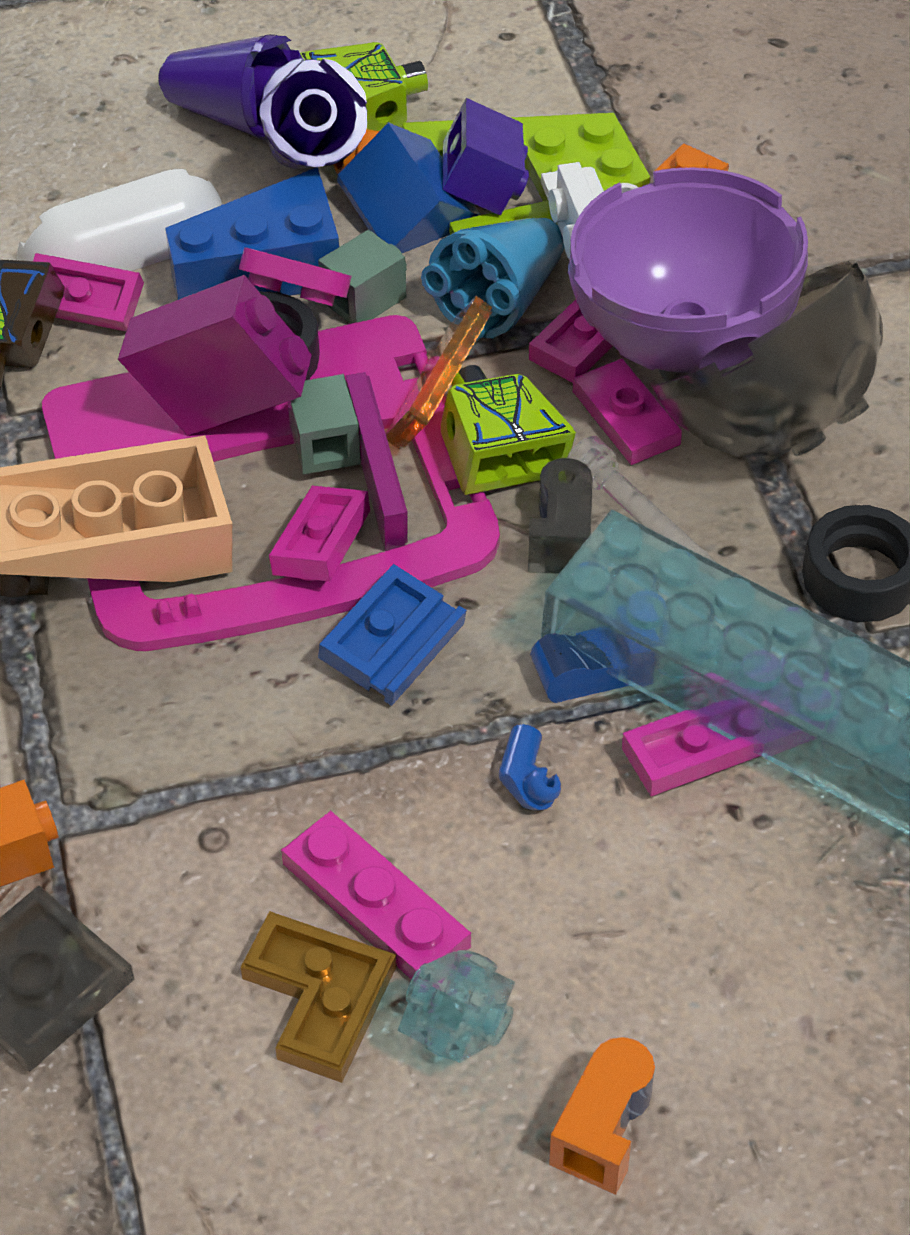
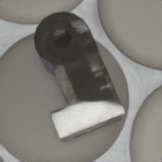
(564, 515)

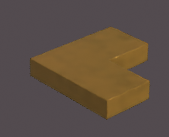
(336, 989)

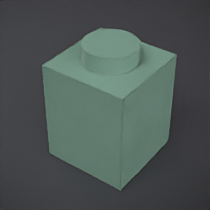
(376, 274)
(325, 425)

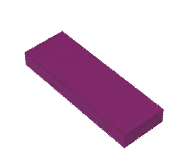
(378, 464)

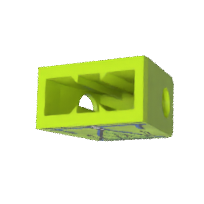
(380, 79)
(500, 430)

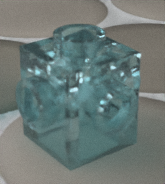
(458, 1005)

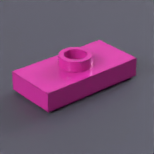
(627, 411)

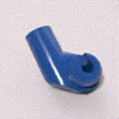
(522, 776)

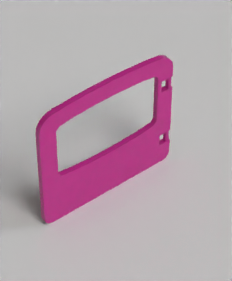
(122, 414)

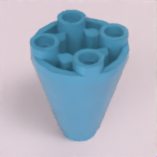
(498, 264)

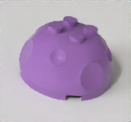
(687, 267)

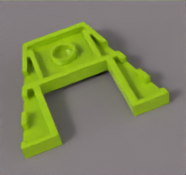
(556, 140)

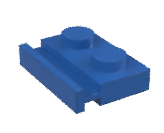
(391, 634)

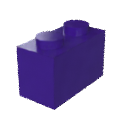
(484, 157)

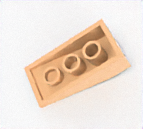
(117, 515)

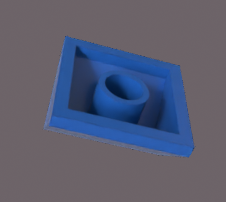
(400, 189)

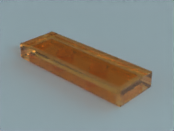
(438, 373)

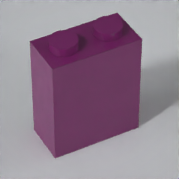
(215, 356)

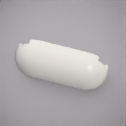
(123, 223)

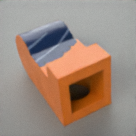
(607, 1097)

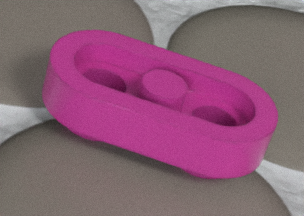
(316, 282)

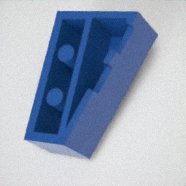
(281, 220)

